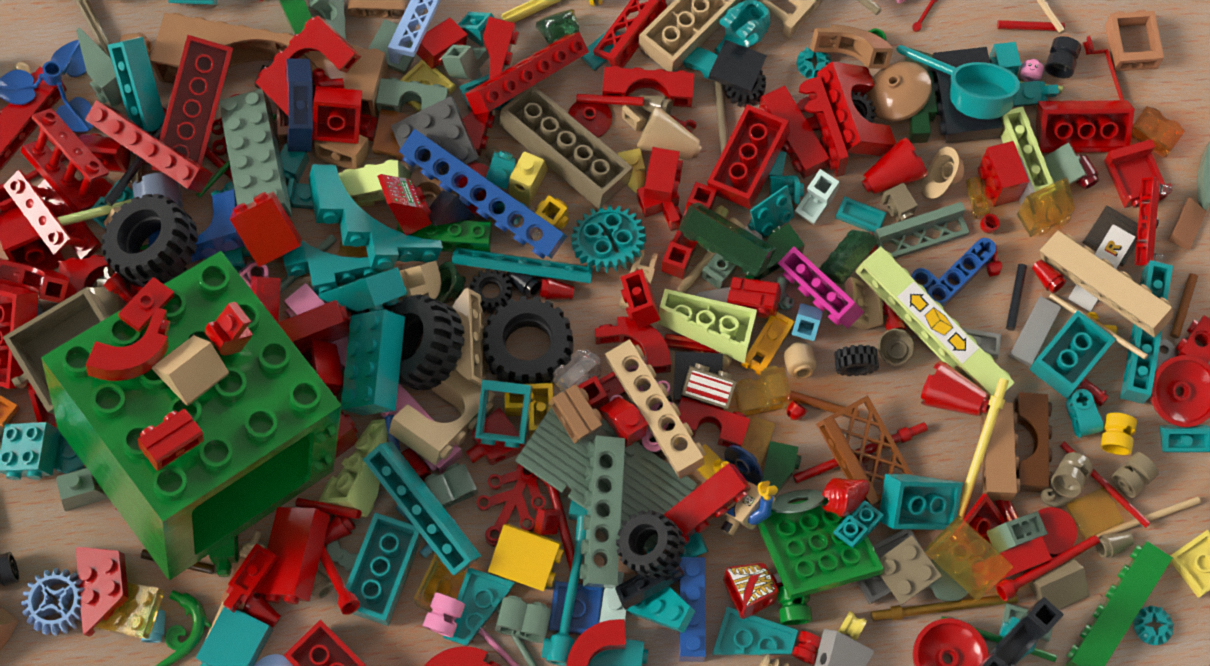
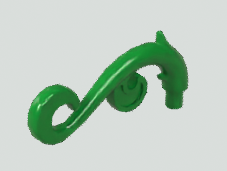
(172, 635)

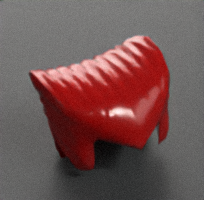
(845, 495)

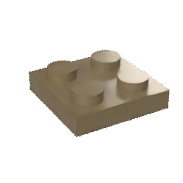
(908, 570)

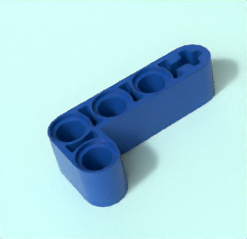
(957, 272)

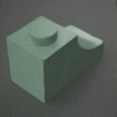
(1016, 532)

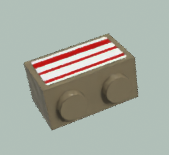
(708, 386)

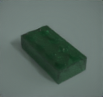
(848, 255)

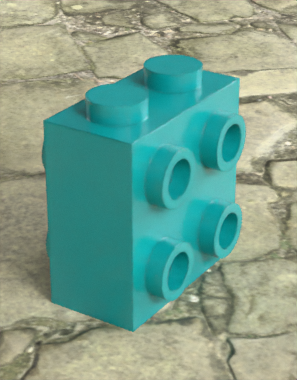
(28, 450)

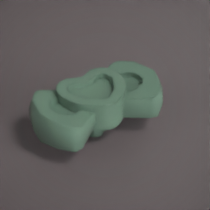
(341, 555)

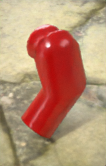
(321, 79)

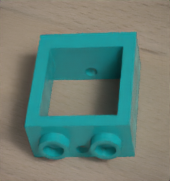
(489, 438)

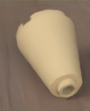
(667, 133)

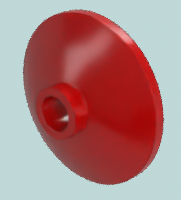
(598, 123)

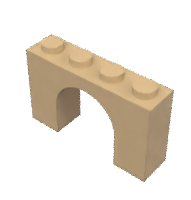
(437, 439)

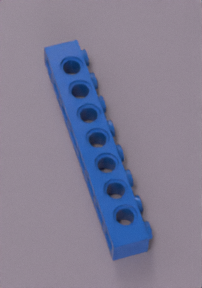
(418, 144)

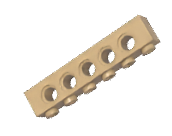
(681, 461)

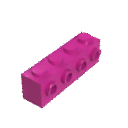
(819, 286)

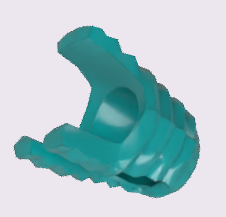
(745, 23)

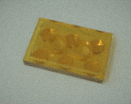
(968, 558)
(136, 614)

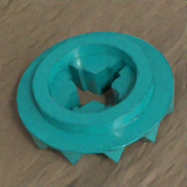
(806, 68)
(1147, 633)

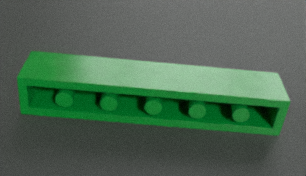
(1120, 608)

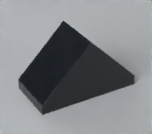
(448, 209)

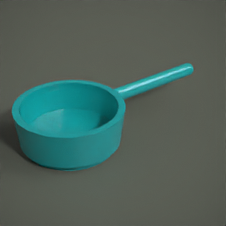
(975, 87)

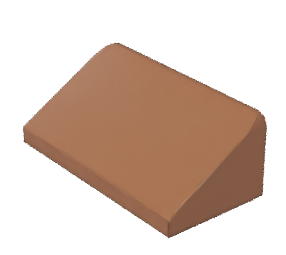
(1187, 224)

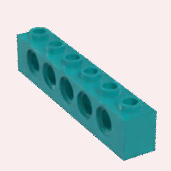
(1138, 372)

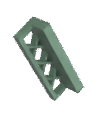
(922, 223)

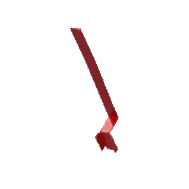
(1089, 49)

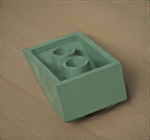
(100, 70)

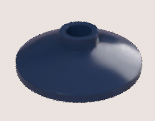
(745, 463)

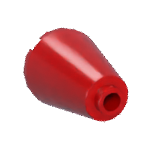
(894, 168)
(953, 392)

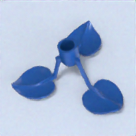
(18, 85)

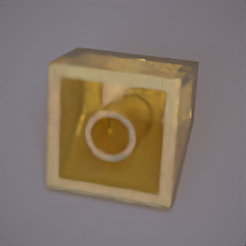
(1047, 208)

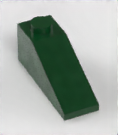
(783, 240)
(780, 464)

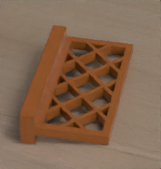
(846, 456)

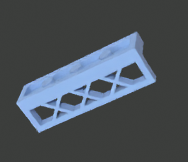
(407, 26)

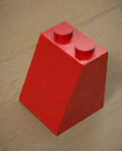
(23, 242)

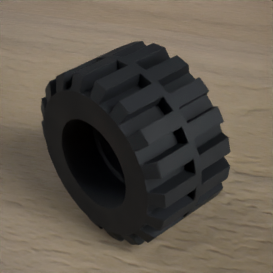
(664, 554)

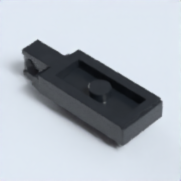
(640, 587)

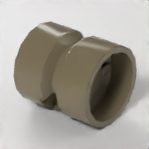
(1071, 475)
(1134, 476)

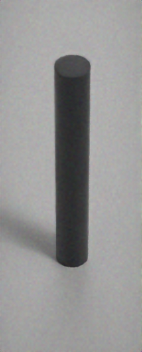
(1016, 297)

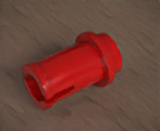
(1098, 395)

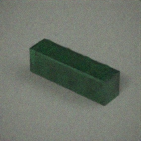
(726, 239)

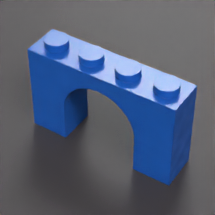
(220, 233)

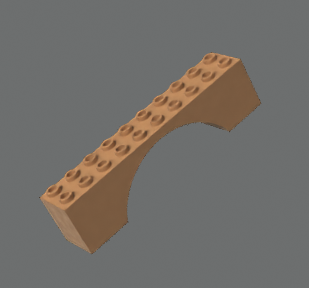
(262, 45)

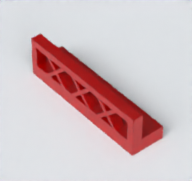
(627, 43)

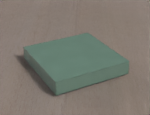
(381, 42)

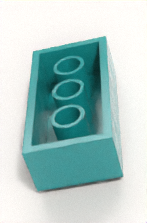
(373, 362)
(383, 567)

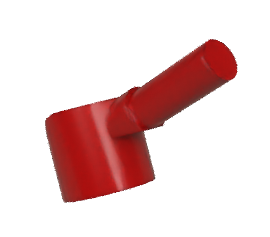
(689, 122)
(994, 268)

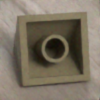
(1061, 585)

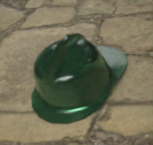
(451, 283)

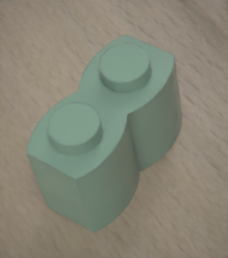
(452, 485)
(523, 619)

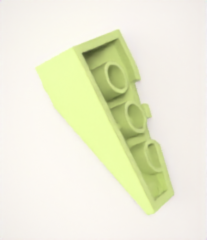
(356, 483)

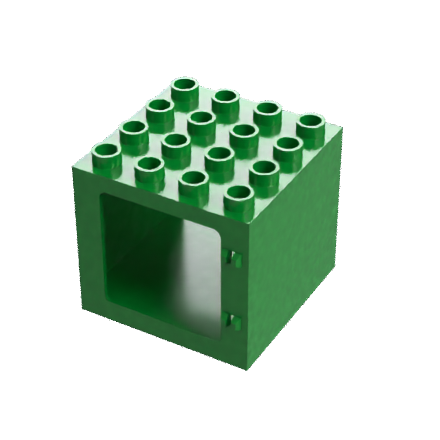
(263, 425)

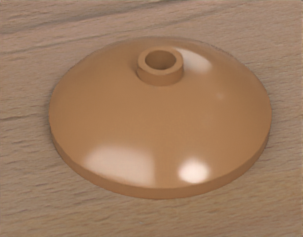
(905, 96)

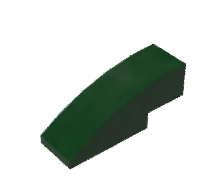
(920, 123)

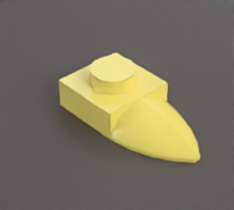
(635, 159)

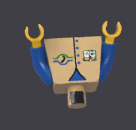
(752, 509)

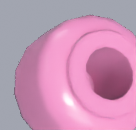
(1031, 70)

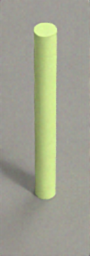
(89, 214)

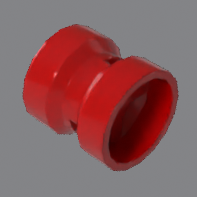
(807, 647)

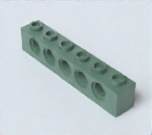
(613, 450)

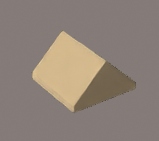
(191, 369)

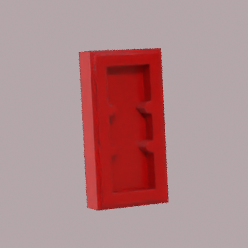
(143, 304)

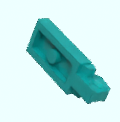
(1034, 91)

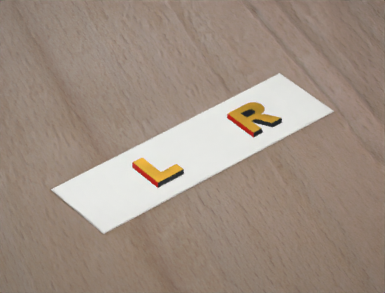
(1113, 249)

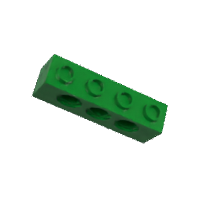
(462, 234)

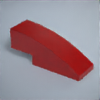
(1026, 555)

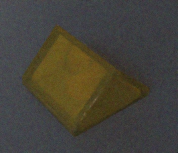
(437, 580)

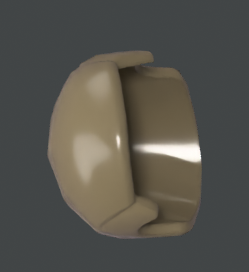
(896, 347)

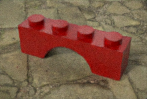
(625, 81)
(680, 248)

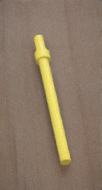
(997, 403)

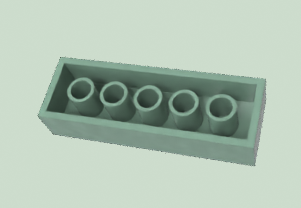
(253, 148)

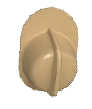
(942, 173)

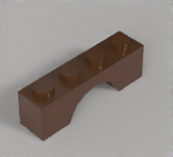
(1033, 415)

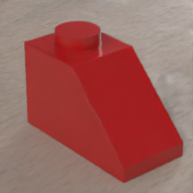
(624, 420)

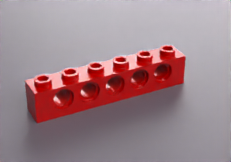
(526, 73)

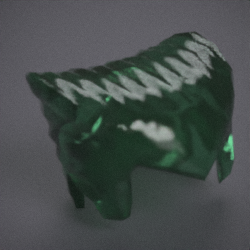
(558, 25)

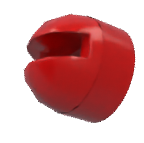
(989, 223)
(796, 411)

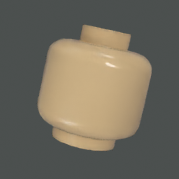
(800, 360)

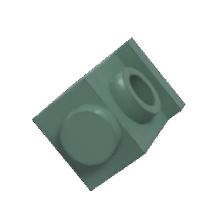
(715, 275)

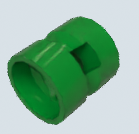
(791, 613)

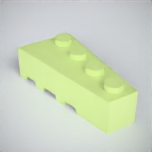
(709, 322)

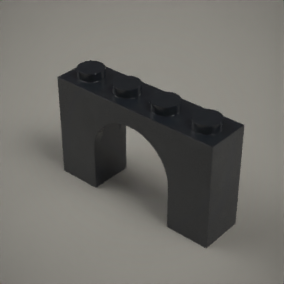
(954, 124)
(1024, 634)

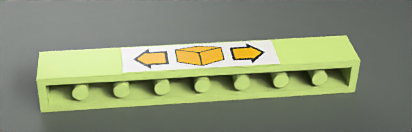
(930, 321)

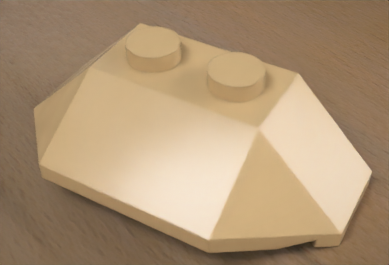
(472, 362)

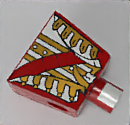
(751, 587)

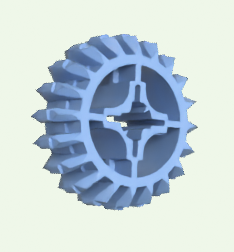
(46, 608)

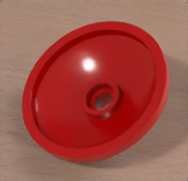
(1193, 379)
(949, 638)

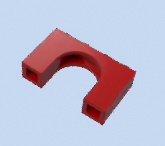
(315, 37)
(857, 133)
(85, 273)

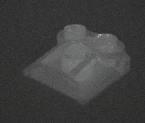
(581, 368)

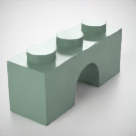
(332, 12)
(396, 93)

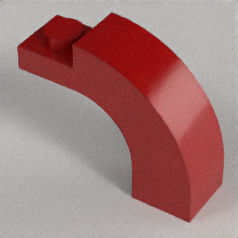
(47, 282)
(647, 337)
(134, 360)
(596, 639)
(461, 657)

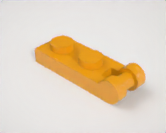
(768, 342)

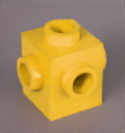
(553, 207)

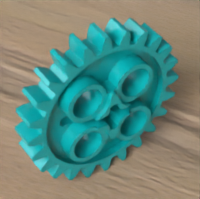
(590, 247)

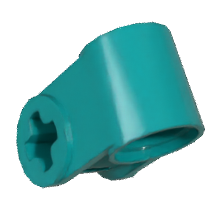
(1084, 416)

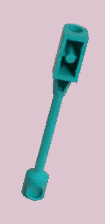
(559, 645)

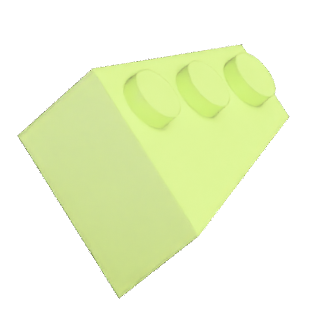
(364, 184)

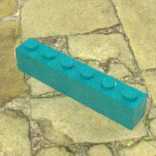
(422, 507)

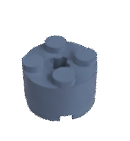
(158, 184)

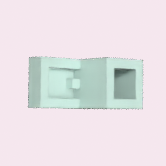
(819, 196)

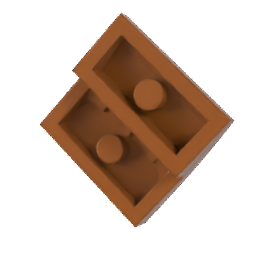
(385, 140)

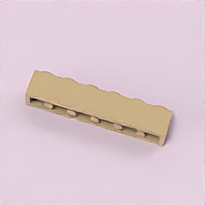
(1107, 284)

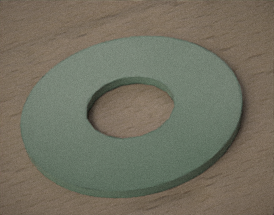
(814, 498)

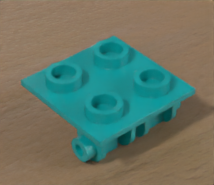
(772, 212)

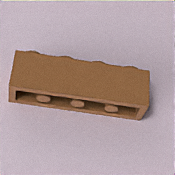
(999, 461)

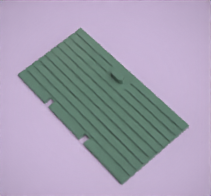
(647, 479)

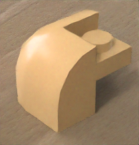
(422, 280)

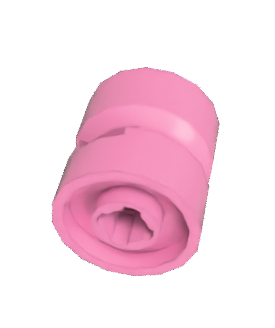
(443, 615)

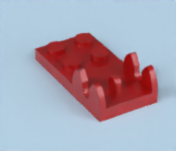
(825, 122)

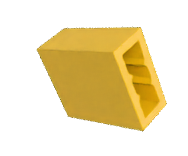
(526, 557)

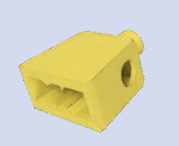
(529, 174)

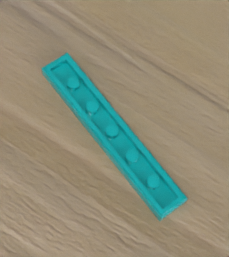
(522, 265)

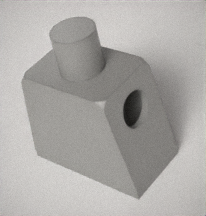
(841, 650)

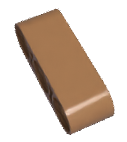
(377, 8)

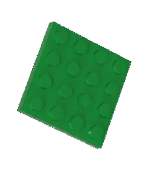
(810, 554)

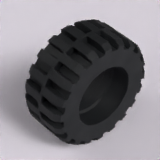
(134, 225)
(527, 314)
(439, 345)

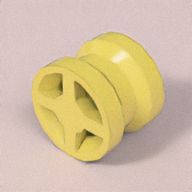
(852, 626)

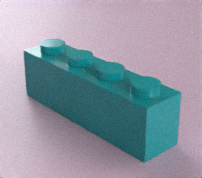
(137, 83)

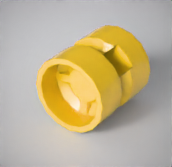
(1118, 434)

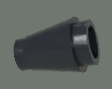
(526, 284)

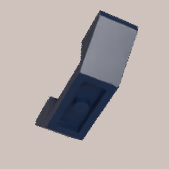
(299, 105)

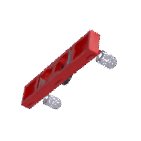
(1149, 221)

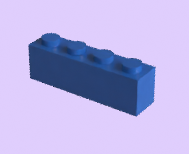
(692, 590)

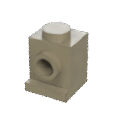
(899, 202)

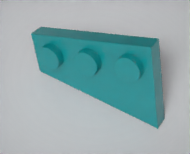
(664, 609)
(753, 636)

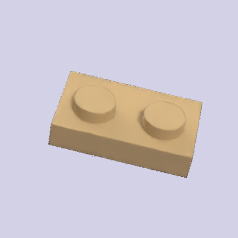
(868, 301)

